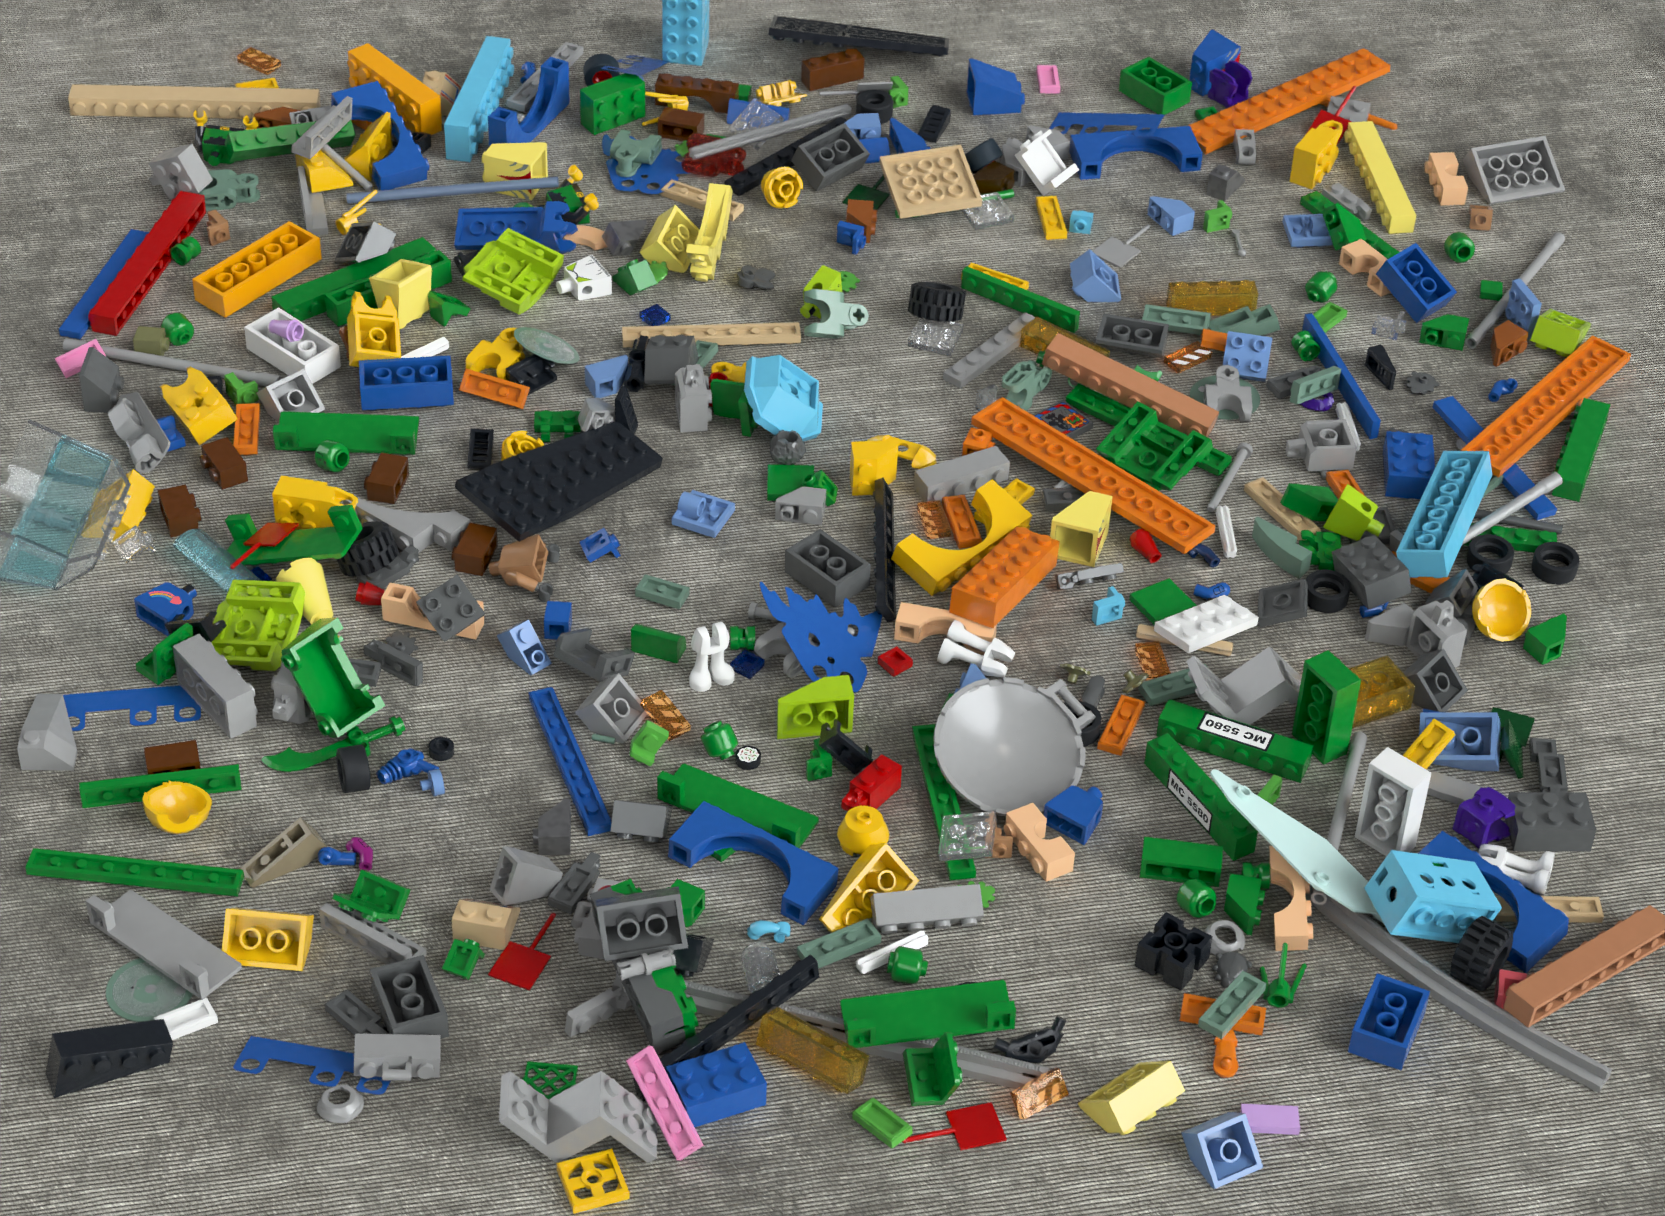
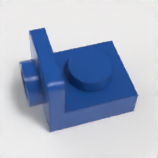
(851, 235)
(169, 427)
(600, 544)

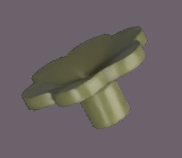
(1074, 672)
(1133, 680)

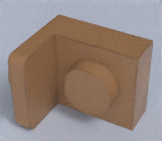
(1480, 217)
(217, 228)
(1002, 845)

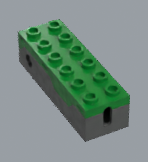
(656, 998)

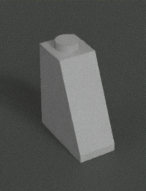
(523, 876)

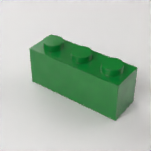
(1181, 861)

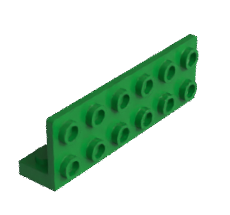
(356, 431)
(301, 543)
(693, 786)
(927, 1014)

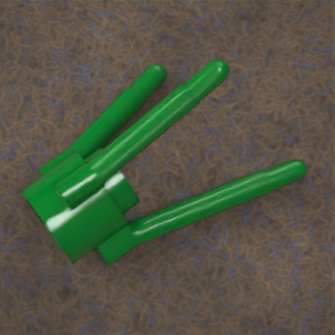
(1279, 992)

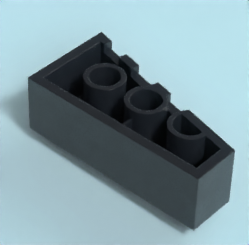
(105, 1054)

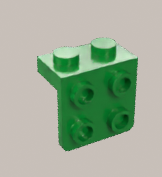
(731, 402)
(160, 662)
(375, 897)
(933, 1072)

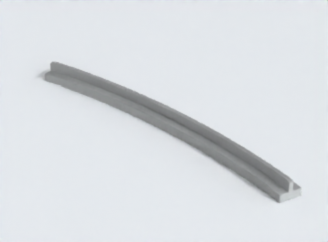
(1463, 999)

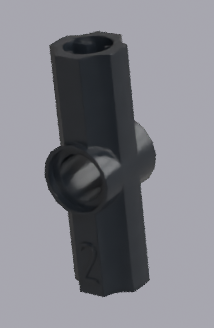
(636, 368)

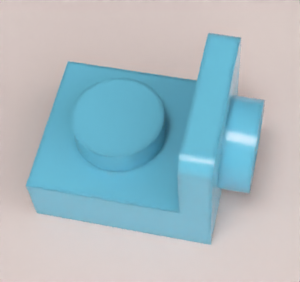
(1081, 222)
(1108, 608)

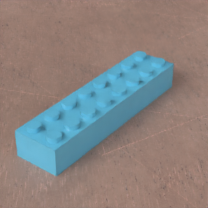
(478, 99)
(1445, 513)

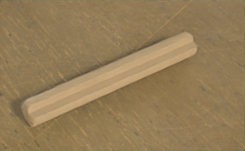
(1220, 647)

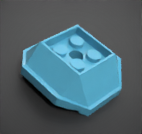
(783, 396)

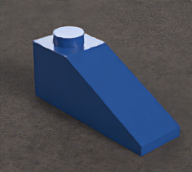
(904, 139)

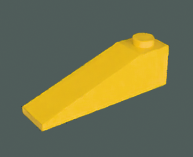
(874, 872)

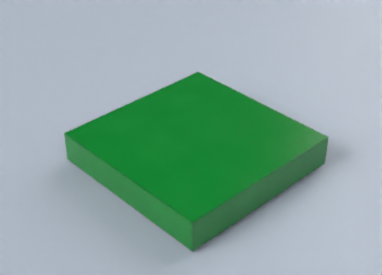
(785, 479)
(1161, 600)

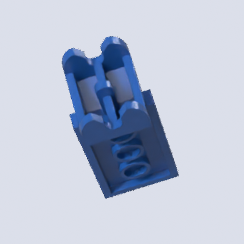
(540, 224)

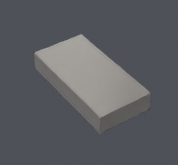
(1450, 788)

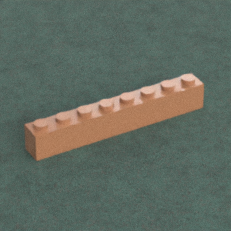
(1128, 386)
(1586, 966)

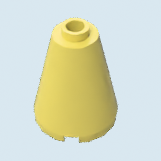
(312, 578)

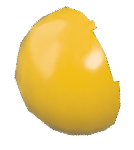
(1501, 610)
(176, 807)

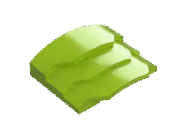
(514, 270)
(259, 622)

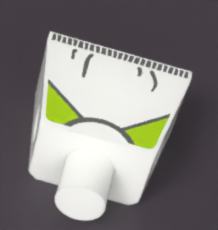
(585, 279)

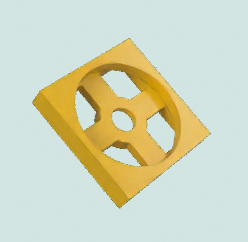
(587, 1163)

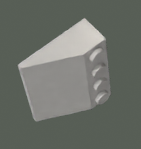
(1513, 170)

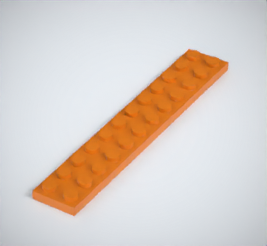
(1288, 99)
(1548, 403)
(1093, 473)

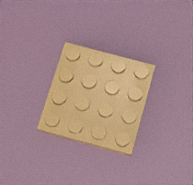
(930, 181)

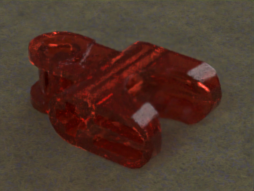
(713, 164)

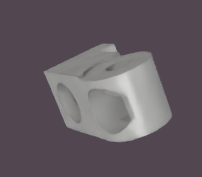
(1245, 149)

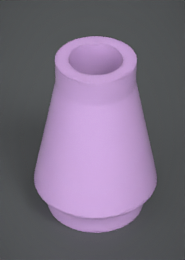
(287, 329)

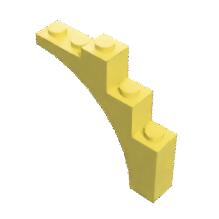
(712, 232)

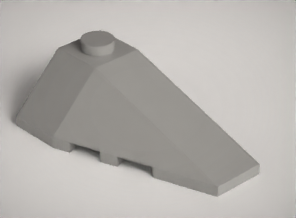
(47, 736)

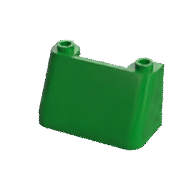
(329, 678)

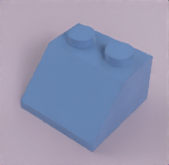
(1094, 279)
(1223, 1148)

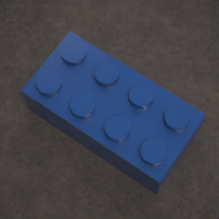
(406, 382)

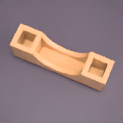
(401, 607)
(918, 622)
(1291, 922)

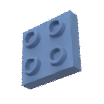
(1306, 230)
(1523, 307)
(1248, 355)
(702, 513)

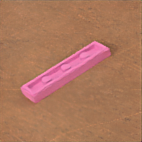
(664, 1103)

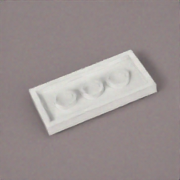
(1206, 623)

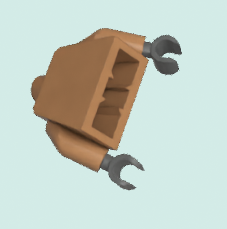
(525, 563)

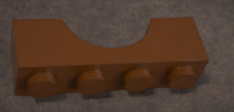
(713, 91)

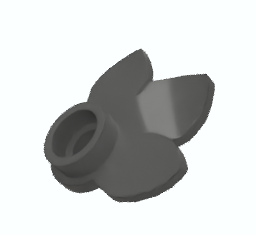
(752, 276)

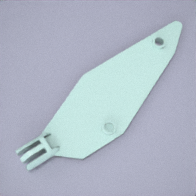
(1301, 847)

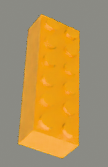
(413, 99)
(257, 269)

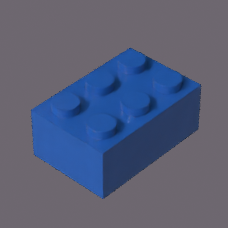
(1416, 283)
(1407, 464)
(1388, 1021)
(719, 1084)

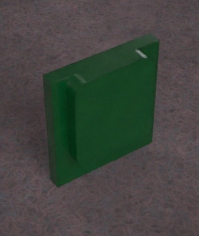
(1512, 748)

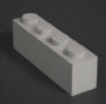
(961, 474)
(926, 908)

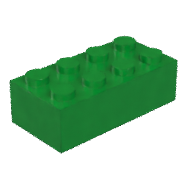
(1326, 706)

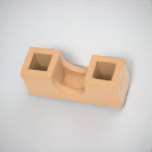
(1442, 174)
(1363, 258)
(1048, 857)

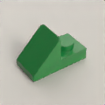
(444, 306)

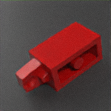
(874, 784)

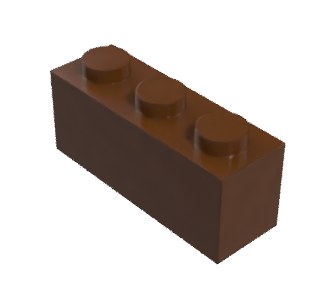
(832, 69)

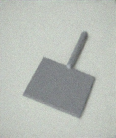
(884, 86)
(1119, 252)

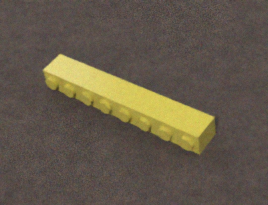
(1380, 177)

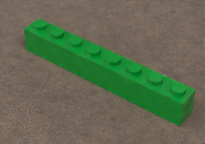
(309, 298)

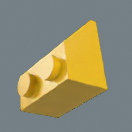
(871, 462)

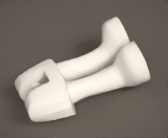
(705, 645)
(986, 663)
(1534, 873)

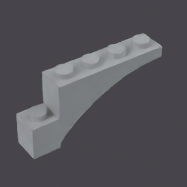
(415, 527)

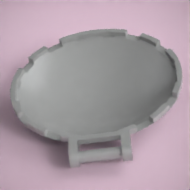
(1010, 743)

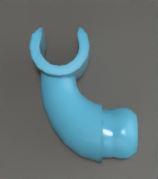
(762, 927)

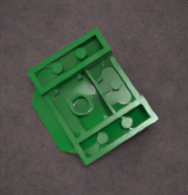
(1153, 449)

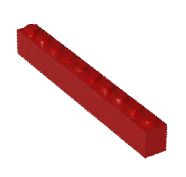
(146, 264)

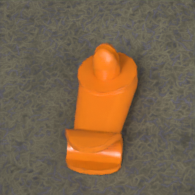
(1225, 1059)

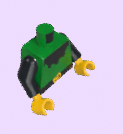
(211, 139)
(574, 198)

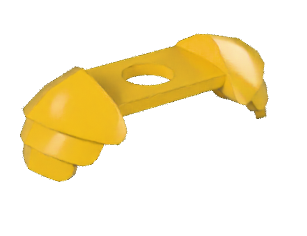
(919, 454)

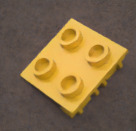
(781, 93)

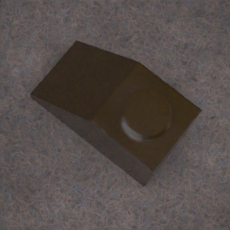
(994, 178)

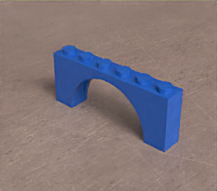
(550, 101)
(1172, 143)
(406, 162)
(713, 829)
(1537, 922)

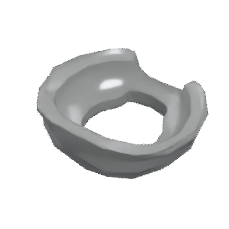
(1221, 947)
(340, 1112)

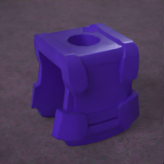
(1229, 84)
(1480, 817)

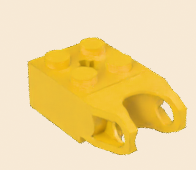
(1315, 154)
(372, 331)
(199, 406)
(307, 502)

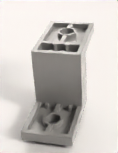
(1248, 690)
(578, 1117)

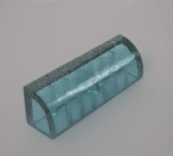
(211, 558)

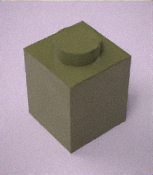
(151, 340)

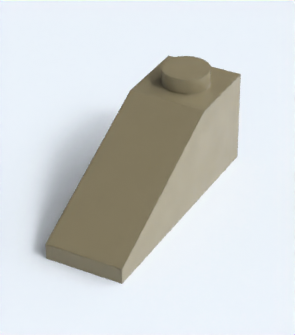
(284, 854)

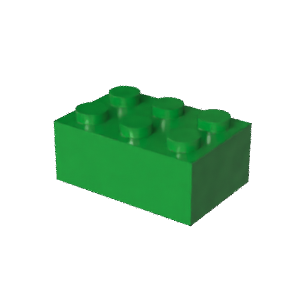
(1155, 86)
(612, 103)

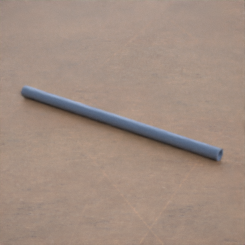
(458, 189)

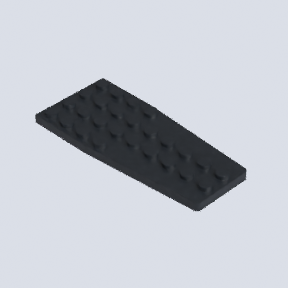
(859, 36)
(559, 479)

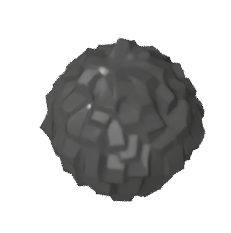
(787, 447)

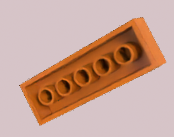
(1004, 577)

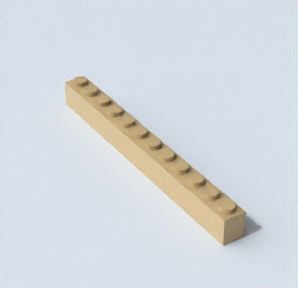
(183, 101)

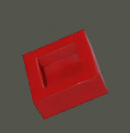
(895, 661)

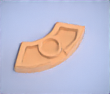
(587, 236)

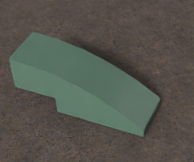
(1255, 322)
(1281, 548)

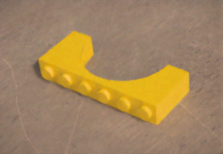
(938, 567)

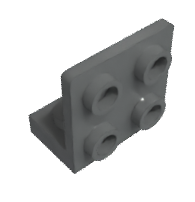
(450, 608)

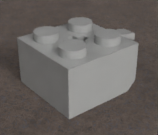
(179, 171)
(692, 399)
(1324, 445)
(1436, 629)
(288, 699)

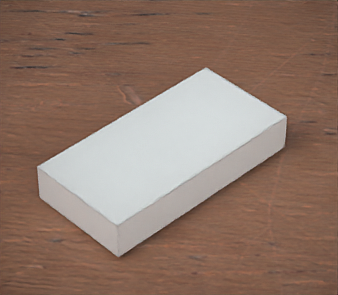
(189, 1018)

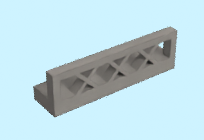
(324, 129)
(312, 206)
(368, 935)

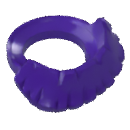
(1320, 405)

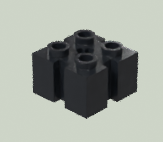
(1173, 951)

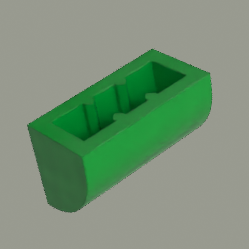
(657, 643)

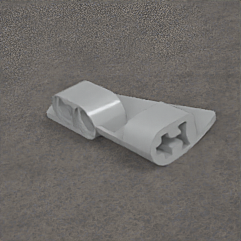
(140, 431)

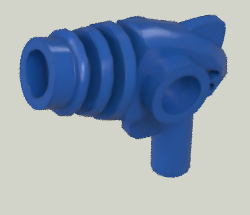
(404, 765)

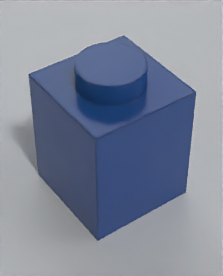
(557, 619)

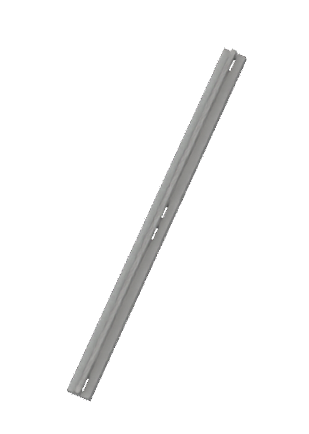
(973, 1063)

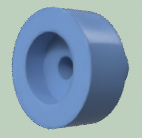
(434, 782)

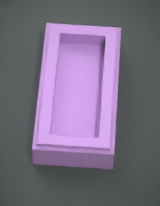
(1272, 1118)

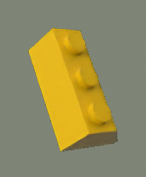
(371, 146)
(323, 173)
(141, 497)
(267, 938)

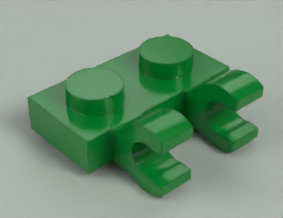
(556, 421)
(1324, 544)

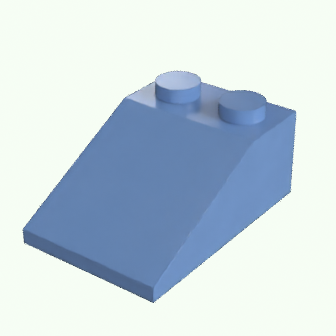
(1475, 739)

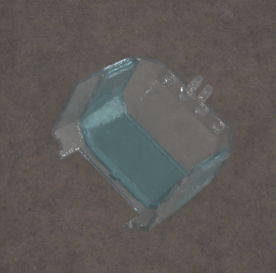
(68, 509)

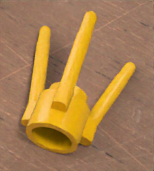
(673, 101)
(344, 223)

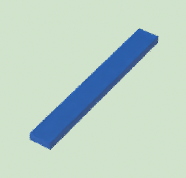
(77, 321)
(1347, 385)
(1514, 478)
(570, 761)

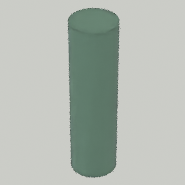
(611, 740)

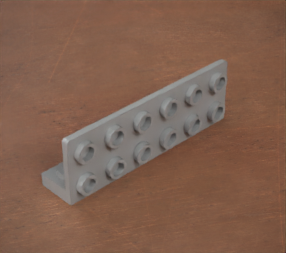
(163, 942)

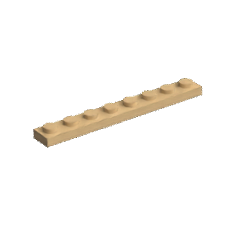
(721, 333)

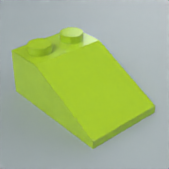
(1559, 332)
(814, 705)

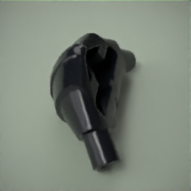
(1035, 1045)

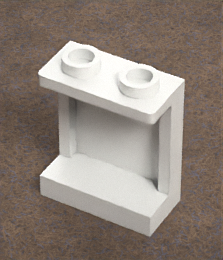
(1043, 163)

